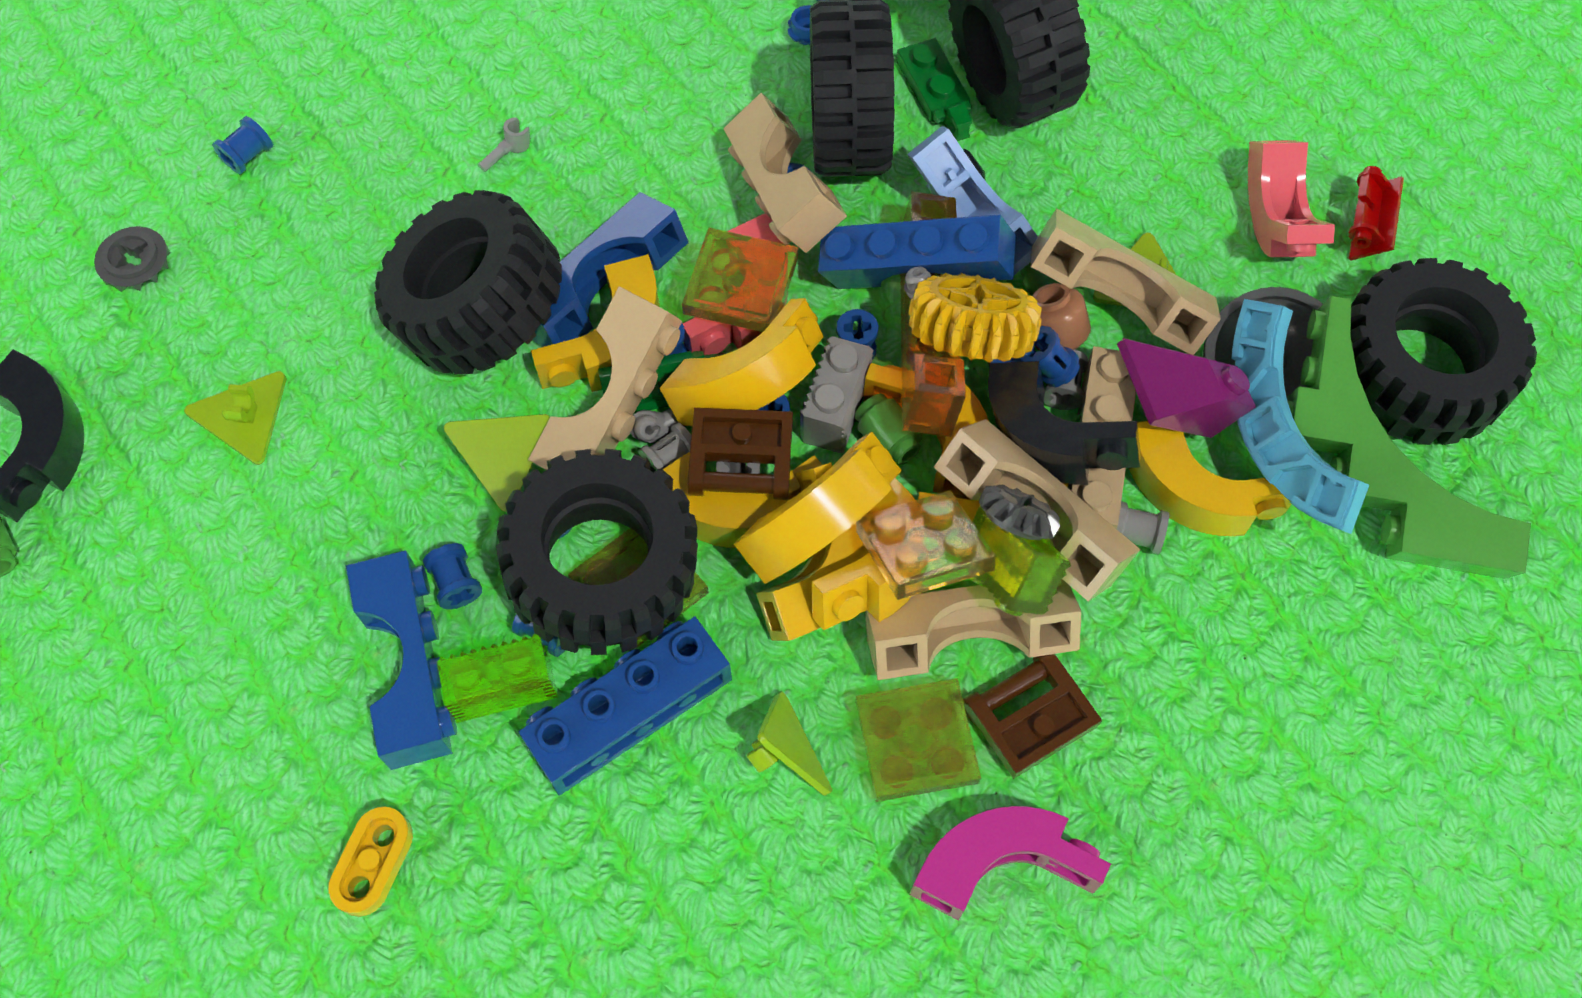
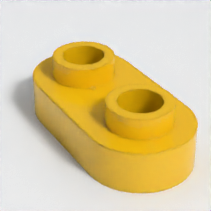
(368, 861)

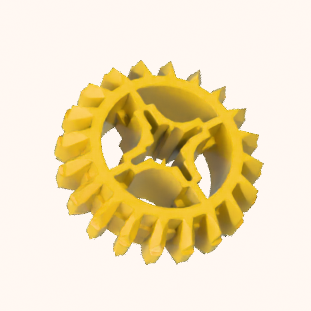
(974, 317)

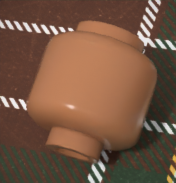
(1065, 313)

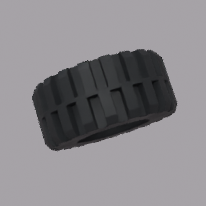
(1022, 56)
(852, 87)
(468, 282)
(1464, 313)
(583, 492)

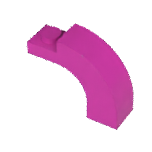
(1002, 838)

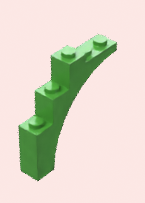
(1425, 519)

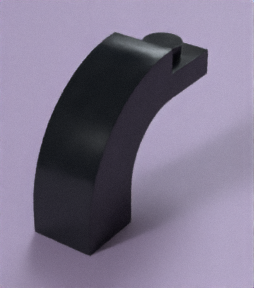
(49, 437)
(1057, 444)

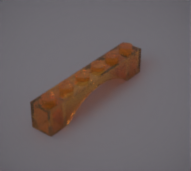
(930, 379)

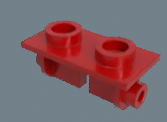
(1375, 214)

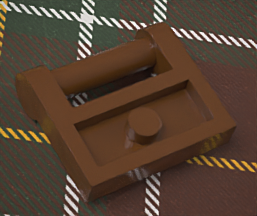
(741, 438)
(1038, 727)

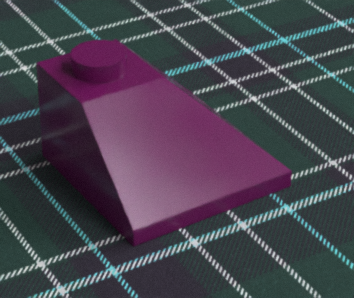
(1185, 389)

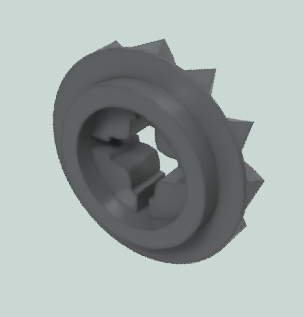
(136, 241)
(1019, 513)

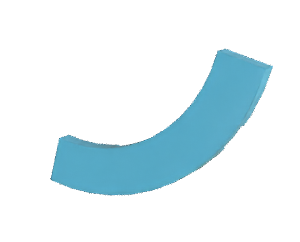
(1270, 428)

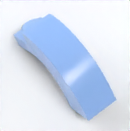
(953, 175)

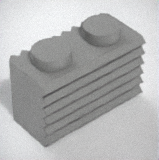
(835, 394)

